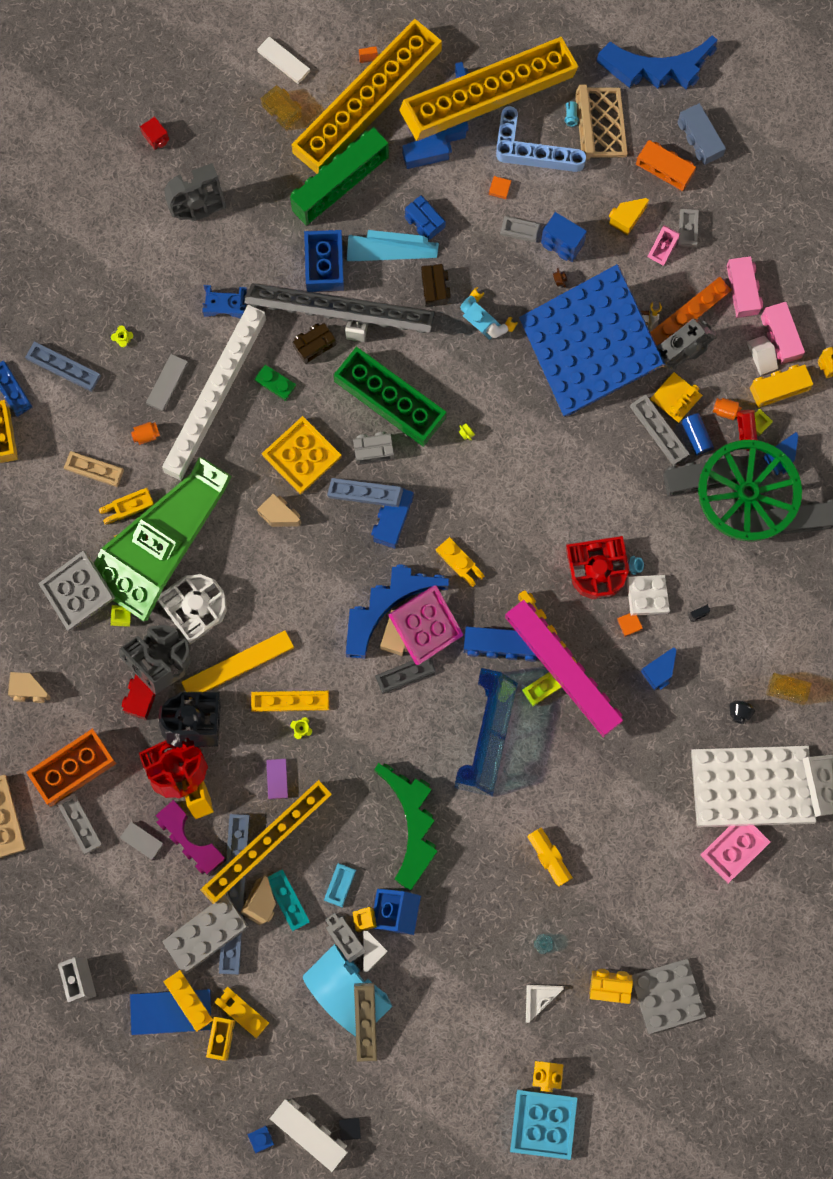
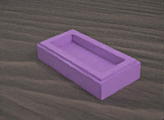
(277, 779)

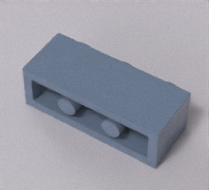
(701, 134)

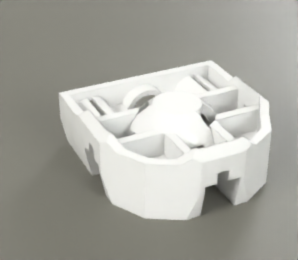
(173, 600)

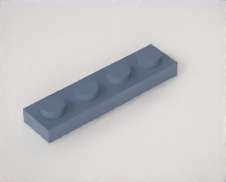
(62, 366)
(365, 492)

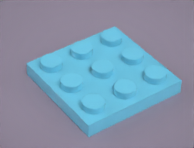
(543, 1124)

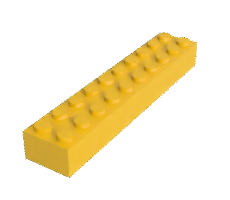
(488, 88)
(367, 96)

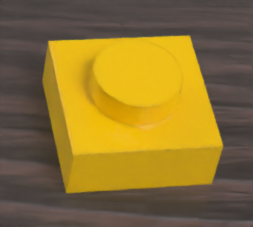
(364, 919)

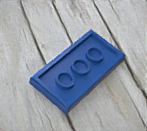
(161, 1013)

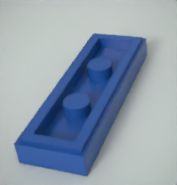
(12, 391)

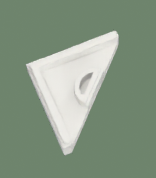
(538, 998)

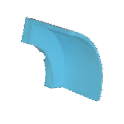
(332, 985)

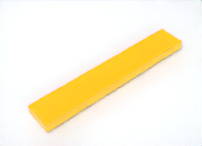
(239, 663)

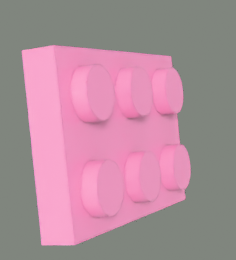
(734, 850)

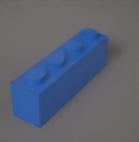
(496, 643)

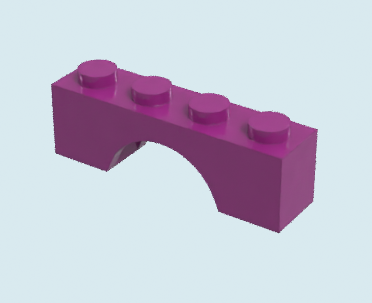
(174, 820)

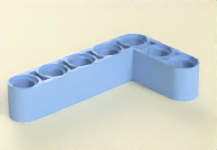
(532, 150)

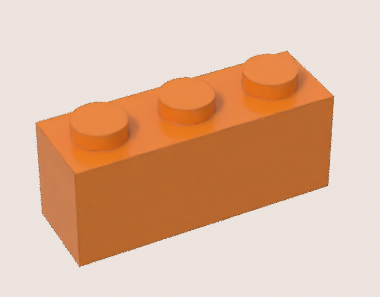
(666, 165)

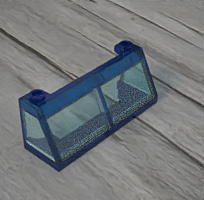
(483, 773)

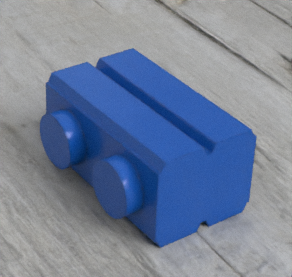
(424, 218)

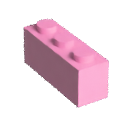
(744, 287)
(782, 333)

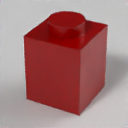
(154, 133)

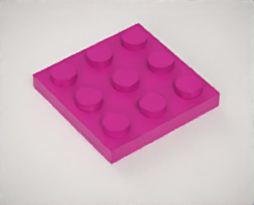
(425, 625)

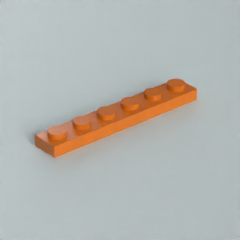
(691, 310)

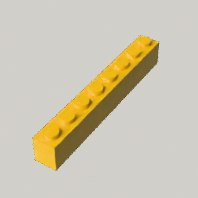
(265, 842)

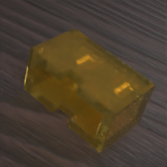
(279, 103)
(788, 688)

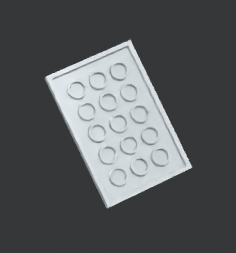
(751, 786)

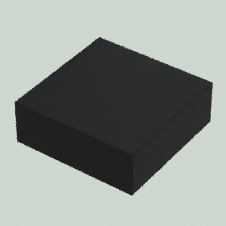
(699, 613)
(350, 1129)

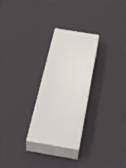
(283, 60)

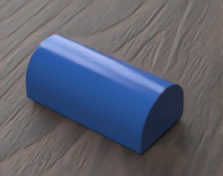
(697, 434)

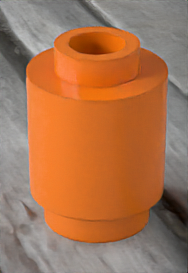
(726, 408)
(145, 433)

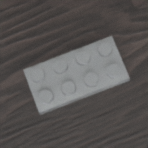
(205, 934)

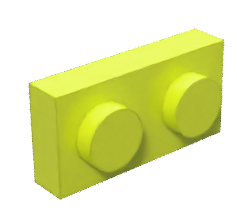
(541, 689)

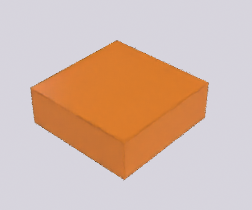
(368, 54)
(499, 187)
(629, 624)

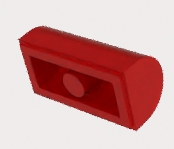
(747, 425)

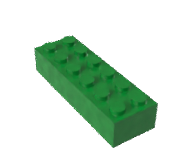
(339, 176)
(390, 396)

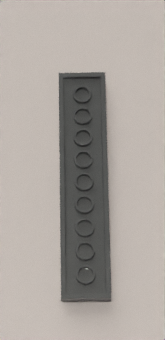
(339, 307)

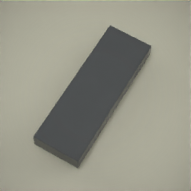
(404, 675)

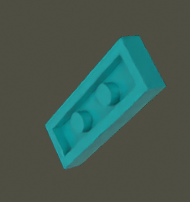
(288, 900)

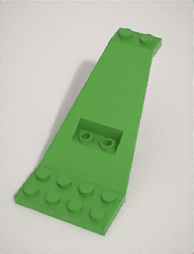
(138, 567)

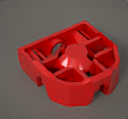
(613, 553)
(166, 769)

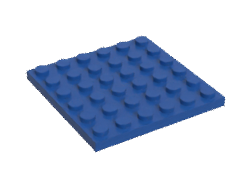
(591, 340)

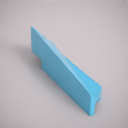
(390, 246)

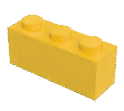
(781, 385)
(7, 440)

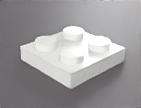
(647, 595)

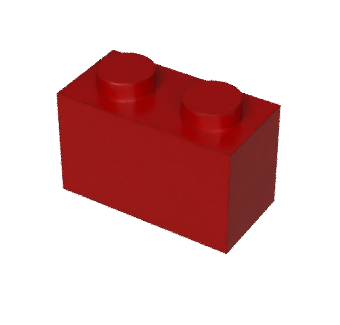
(139, 699)

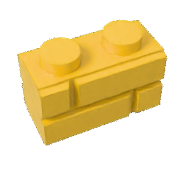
(611, 986)
(220, 1039)

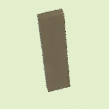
(365, 1021)

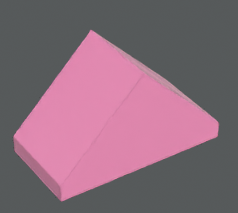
(664, 245)

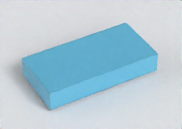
(340, 885)

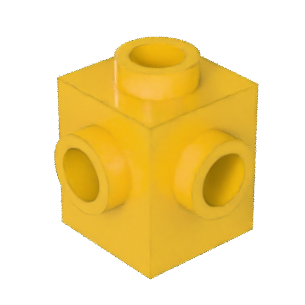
(826, 362)
(547, 1076)

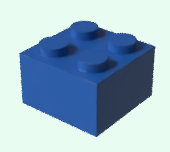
(563, 237)

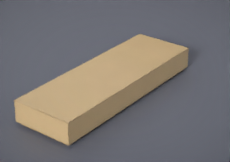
(93, 469)

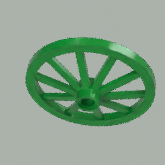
(756, 491)

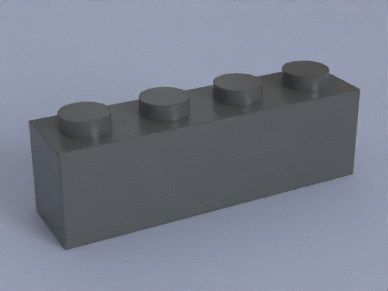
(686, 478)

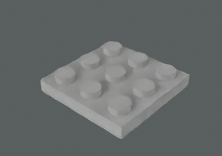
(76, 590)
(668, 996)

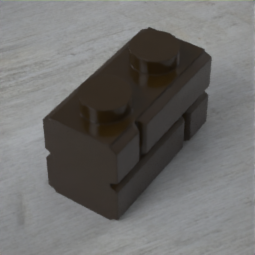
(434, 285)
(314, 342)

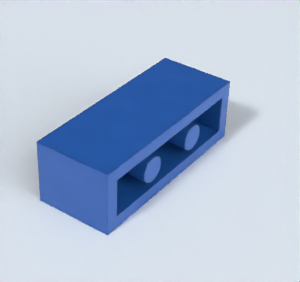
(392, 521)

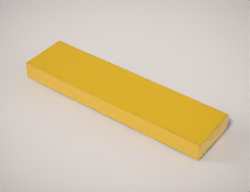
(289, 701)

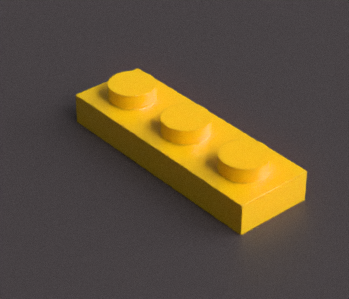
(188, 1000)

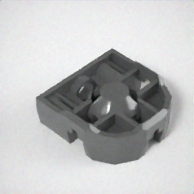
(182, 198)
(686, 343)
(160, 674)

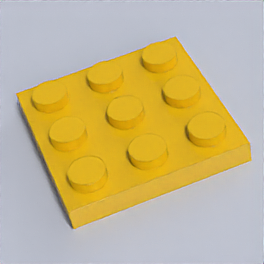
(301, 455)

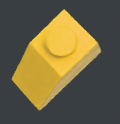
(627, 214)
(198, 801)

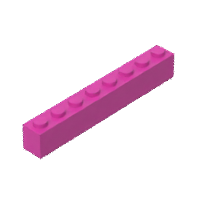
(563, 668)

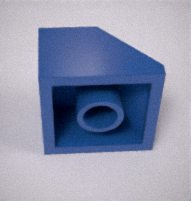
(396, 911)

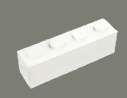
(308, 1134)

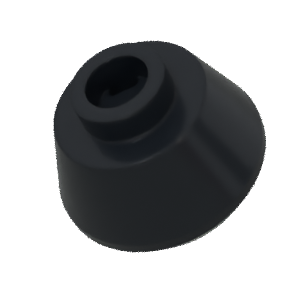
(741, 711)

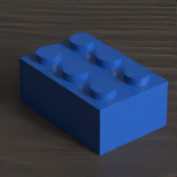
(324, 260)

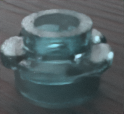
(538, 944)

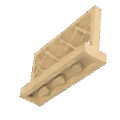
(585, 122)

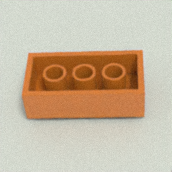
(71, 768)

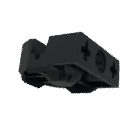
(176, 710)

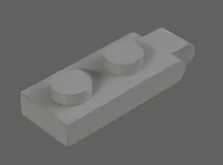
(344, 937)

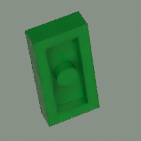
(275, 382)

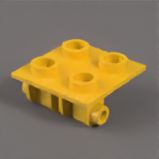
(676, 397)

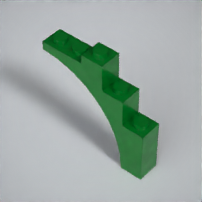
(418, 853)

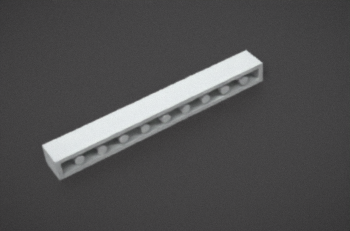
(214, 392)

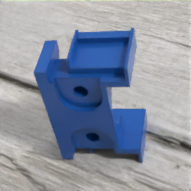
(224, 302)

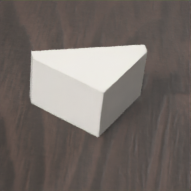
(356, 331)
(763, 354)
(373, 953)

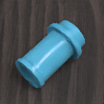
(571, 114)

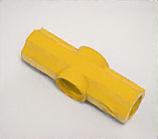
(549, 857)

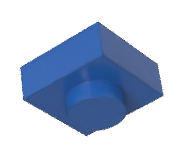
(260, 1139)

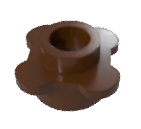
(560, 278)

